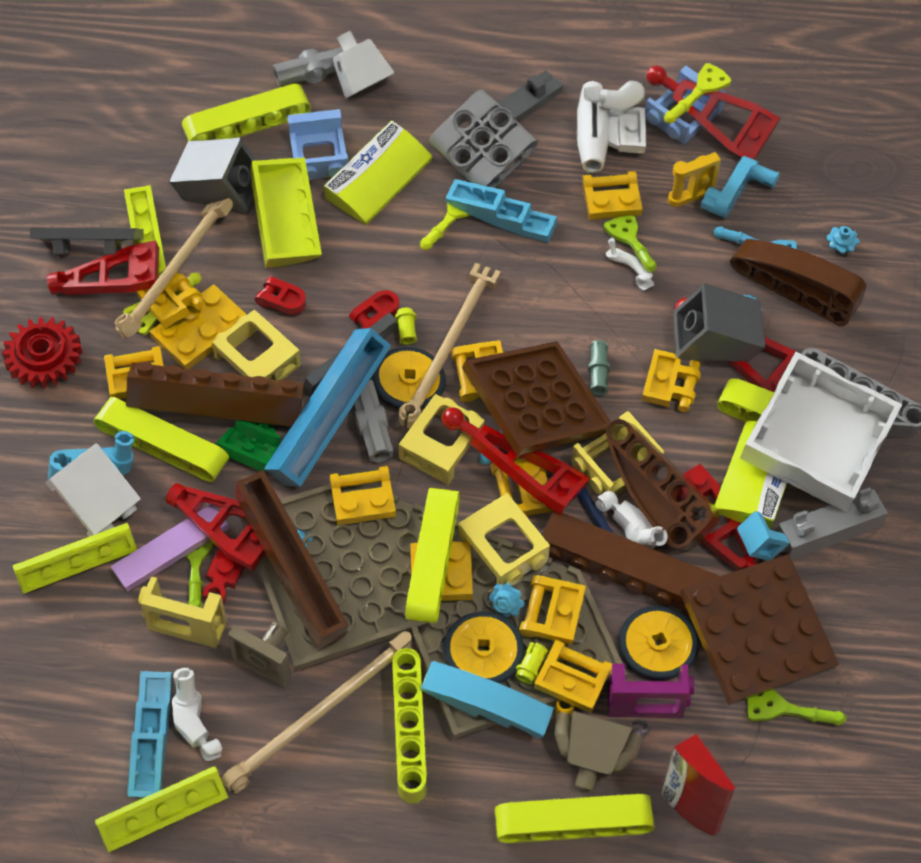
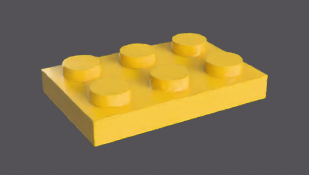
(193, 335)

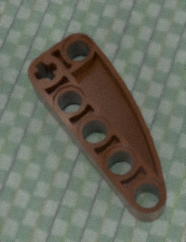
(802, 278)
(659, 499)

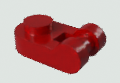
(290, 299)
(379, 304)

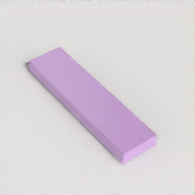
(163, 551)

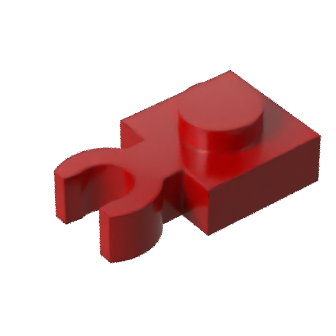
(222, 574)

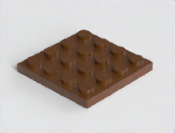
(536, 397)
(758, 629)

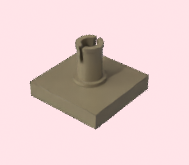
(262, 654)

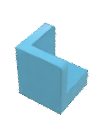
(759, 539)

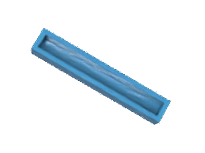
(327, 407)

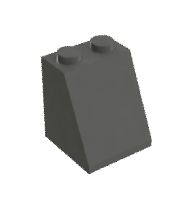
(215, 172)
(718, 326)

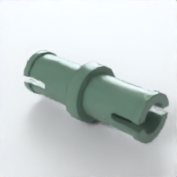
(599, 368)

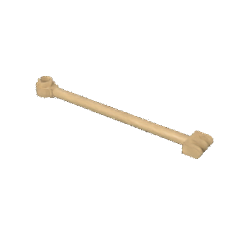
(481, 281)
(129, 324)
(237, 776)

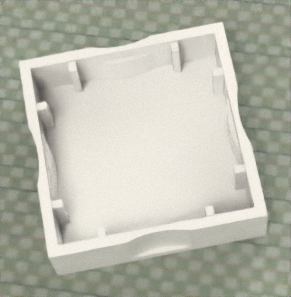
(820, 432)

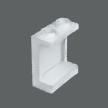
(95, 490)

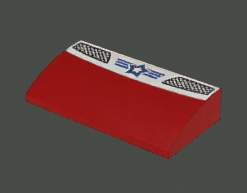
(697, 786)

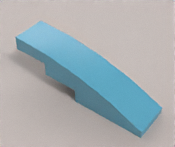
(506, 213)
(488, 698)
(150, 734)

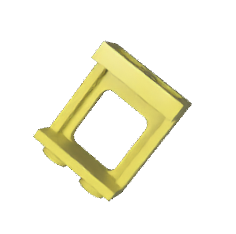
(273, 364)
(428, 453)
(583, 458)
(491, 517)
(205, 623)

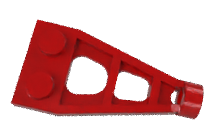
(142, 272)
(244, 550)

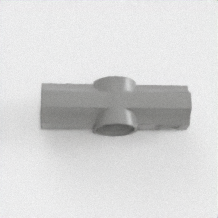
(308, 66)
(373, 425)

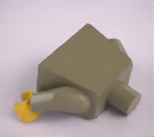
(596, 744)

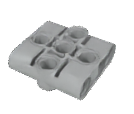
(459, 142)

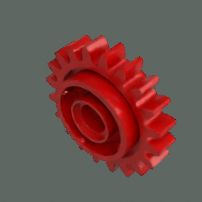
(24, 354)

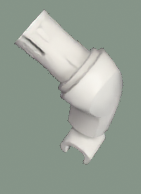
(617, 100)
(632, 521)
(186, 715)

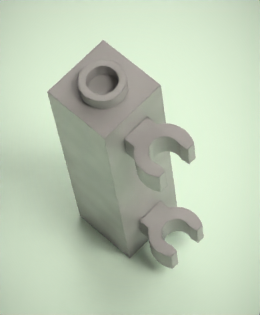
(831, 525)

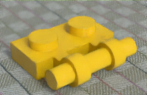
(171, 308)
(662, 378)

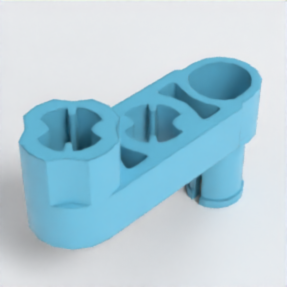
(722, 201)
(120, 455)

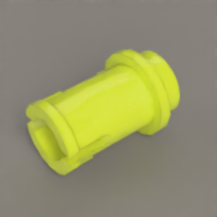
(405, 319)
(531, 663)

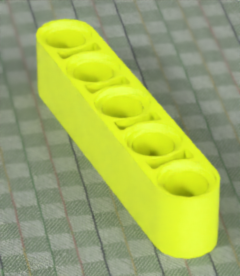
(247, 114)
(744, 400)
(163, 439)
(432, 556)
(411, 738)
(574, 818)

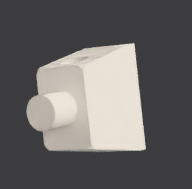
(359, 65)

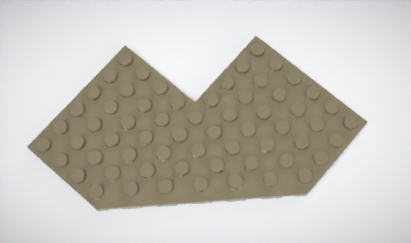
(370, 580)

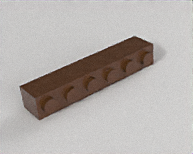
(214, 394)
(291, 560)
(621, 560)

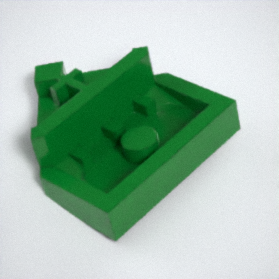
(250, 443)

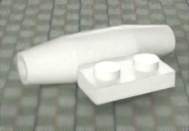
(602, 128)

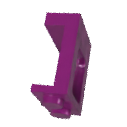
(624, 695)

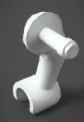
(617, 255)

